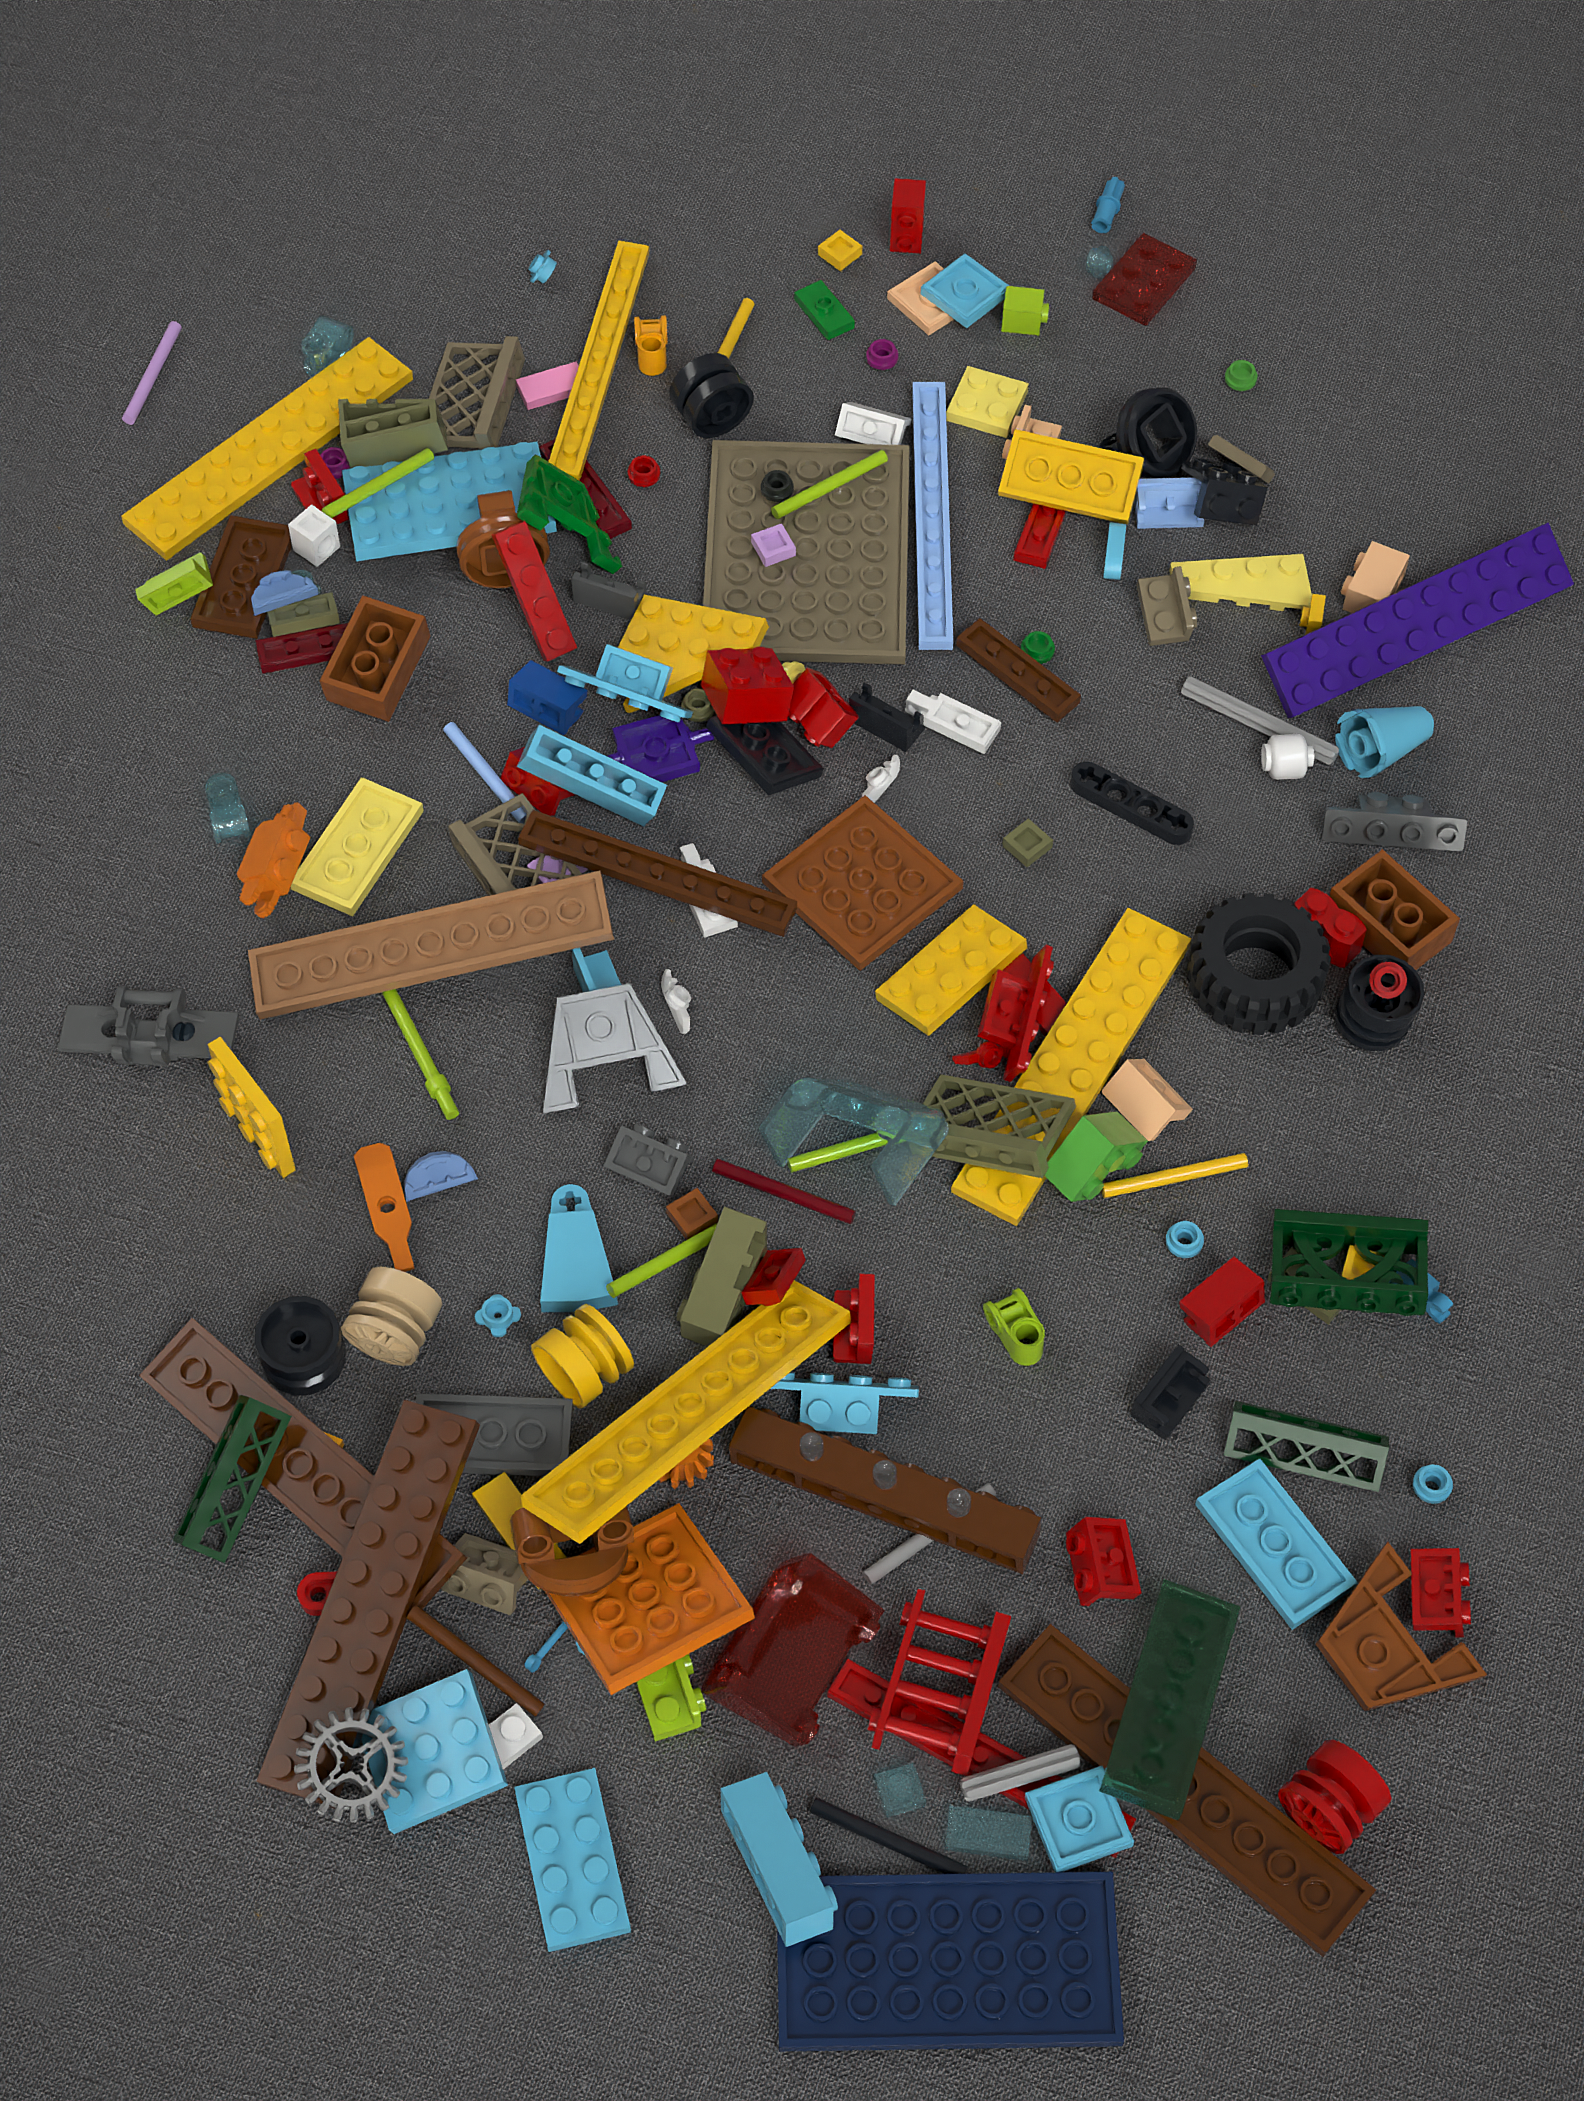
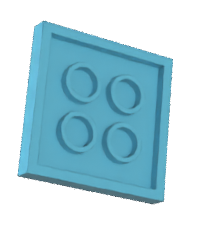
(446, 1750)

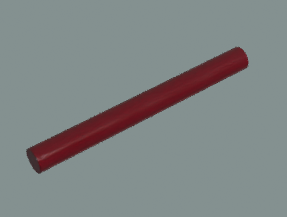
(784, 1191)

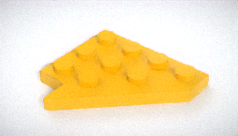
(682, 634)

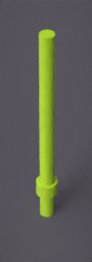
(435, 1082)

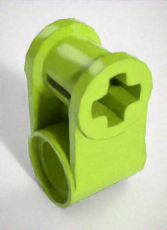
(1015, 1320)

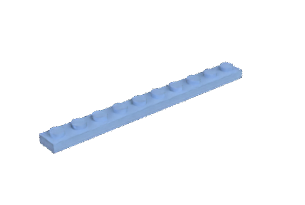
(932, 517)

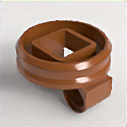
(476, 548)
(571, 1575)

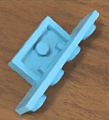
(631, 677)
(844, 1405)

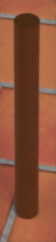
(475, 1660)

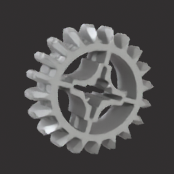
(378, 1742)

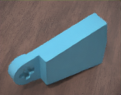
(574, 1256)

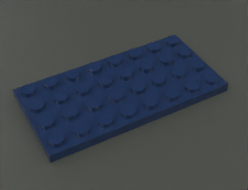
(956, 1965)

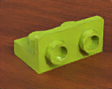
(670, 1699)

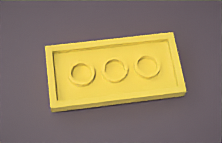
(356, 846)

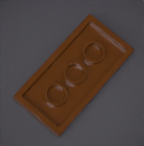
(244, 557)

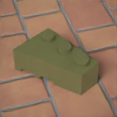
(390, 432)

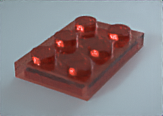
(1144, 279)

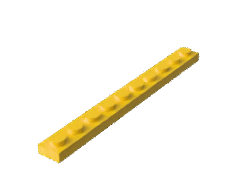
(599, 358)

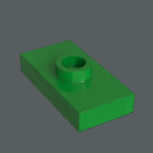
(824, 310)

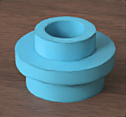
(1186, 1230)
(1435, 1474)

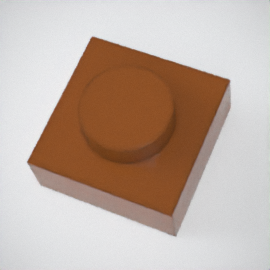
(692, 1213)

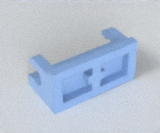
(1167, 503)

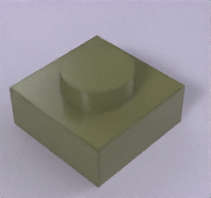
(1027, 842)

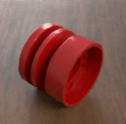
(1335, 1796)

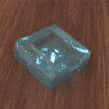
(900, 1790)

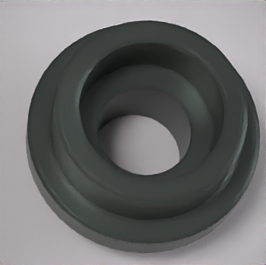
(777, 486)

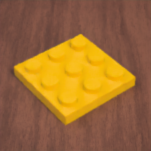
(251, 1106)

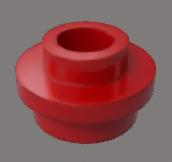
(643, 471)
(1393, 990)

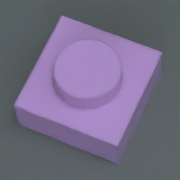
(773, 545)

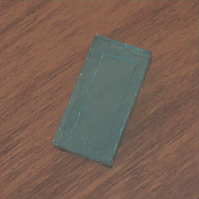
(988, 1833)

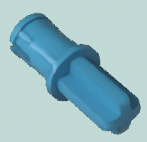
(1108, 205)

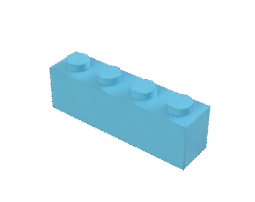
(591, 775)
(778, 1859)

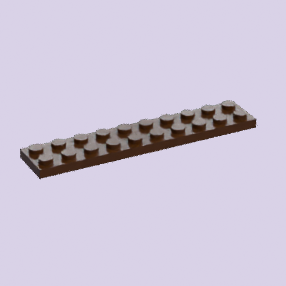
(308, 1468)
(372, 1589)
(1221, 1815)

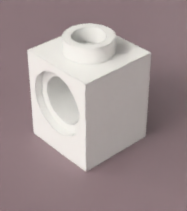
(314, 535)

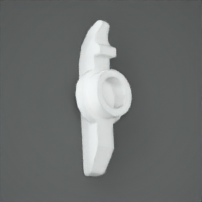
(881, 778)
(677, 1000)

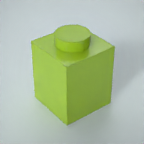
(1024, 310)

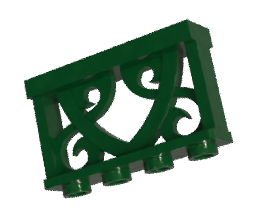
(1327, 1289)

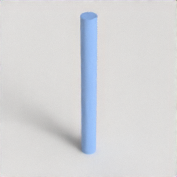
(482, 768)

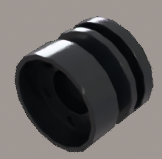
(1373, 1020)

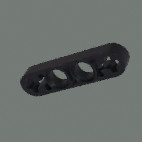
(1134, 799)

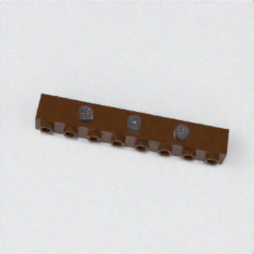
(886, 1489)

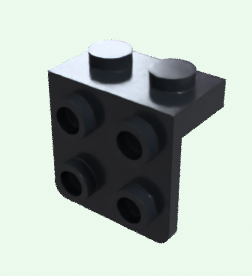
(1226, 492)

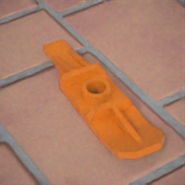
(383, 1187)

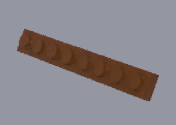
(658, 873)

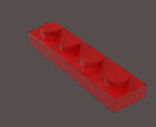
(534, 591)

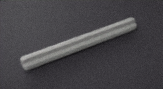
(1254, 717)

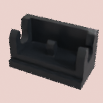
(885, 719)
(1171, 1393)

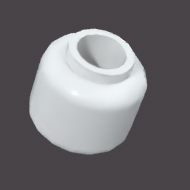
(1287, 756)

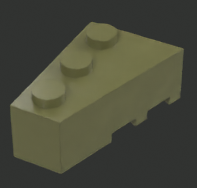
(726, 1268)

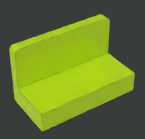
(175, 584)

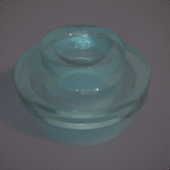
(1099, 261)

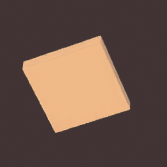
(916, 307)

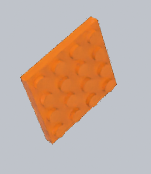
(659, 1606)

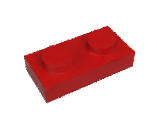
(773, 1276)

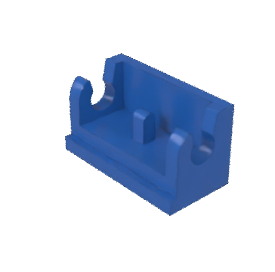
(546, 697)

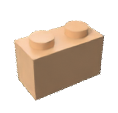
(1376, 576)

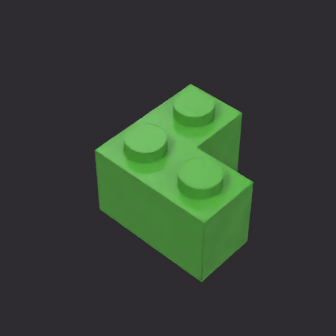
(1091, 1151)

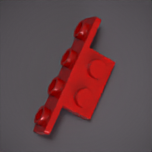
(1013, 1009)

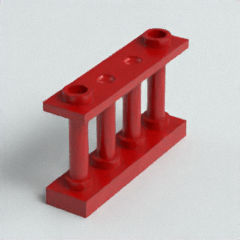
(968, 1708)

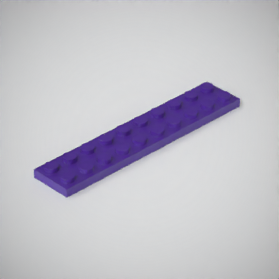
(1417, 620)

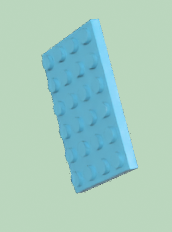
(433, 502)

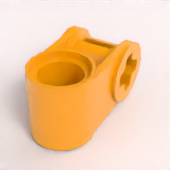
(651, 345)

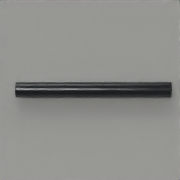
(886, 1838)

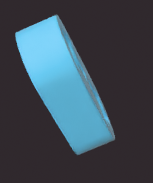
(1114, 551)

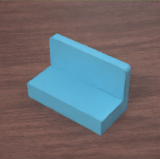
(594, 970)

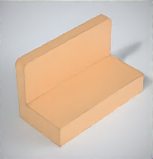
(1145, 1098)

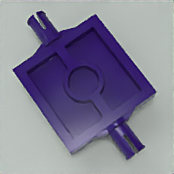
(659, 747)

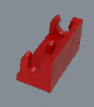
(1223, 1301)

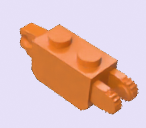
(273, 859)

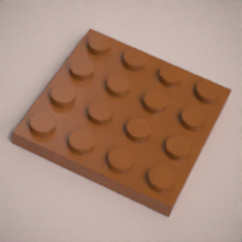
(863, 882)

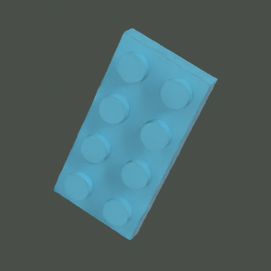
(1276, 1543)
(572, 1860)

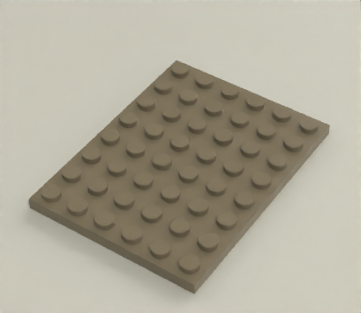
(849, 574)

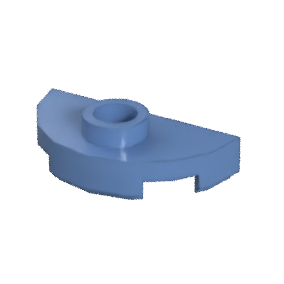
(281, 590)
(436, 1173)

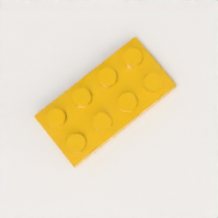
(1071, 476)
(950, 969)

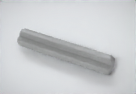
(1020, 1772)

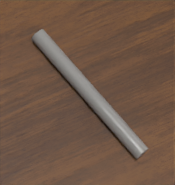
(904, 1551)

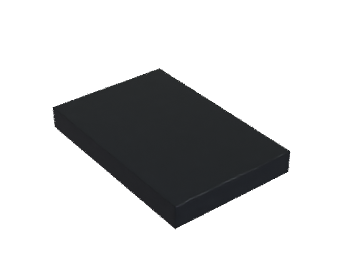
(767, 753)

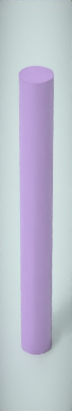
(151, 372)

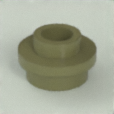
(698, 698)

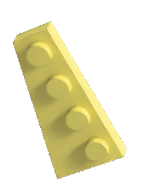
(1260, 580)

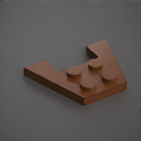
(1377, 1652)

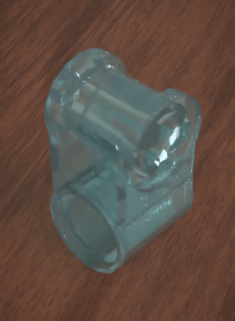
(325, 344)
(227, 812)

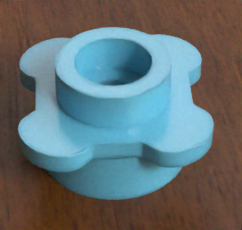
(542, 267)
(494, 1305)

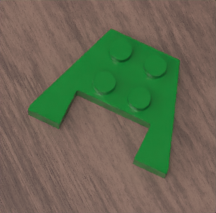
(555, 493)

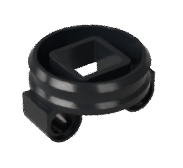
(1168, 417)

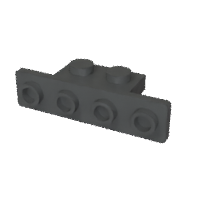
(1394, 823)

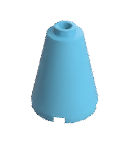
(1381, 736)

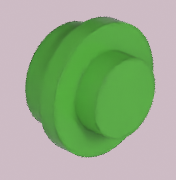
(1241, 375)

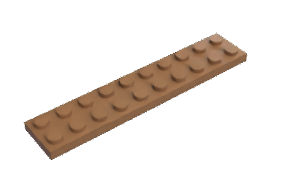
(430, 945)

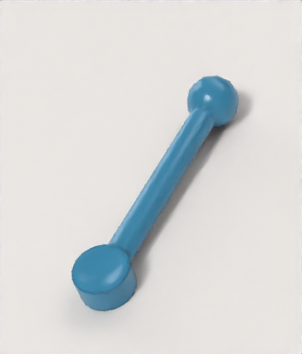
(533, 1661)

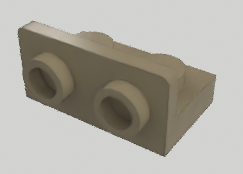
(1167, 608)
(487, 1575)

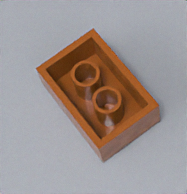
(375, 658)
(1397, 911)

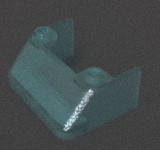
(908, 1126)

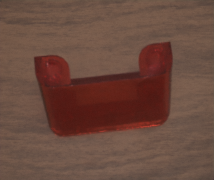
(792, 1648)

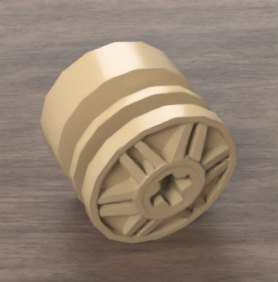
(391, 1316)

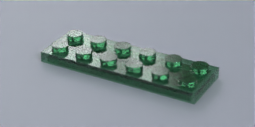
(1170, 1700)

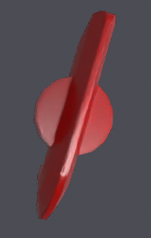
(987, 1055)

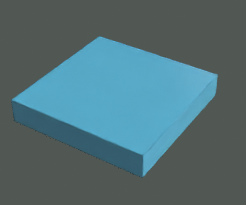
(965, 290)
(1078, 1820)

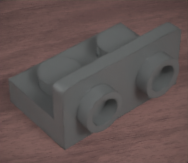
(647, 1159)

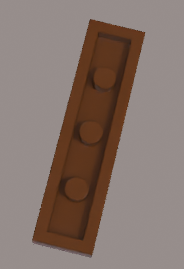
(1018, 670)

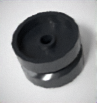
(711, 395)
(300, 1345)

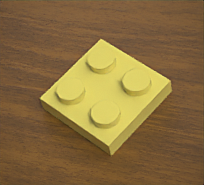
(987, 401)

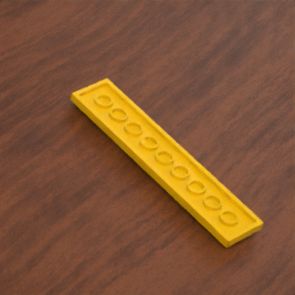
(263, 450)
(1084, 1047)
(683, 1412)

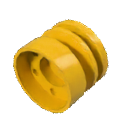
(586, 1353)

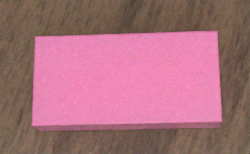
(547, 386)

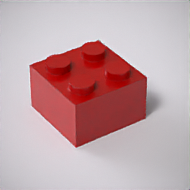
(747, 685)

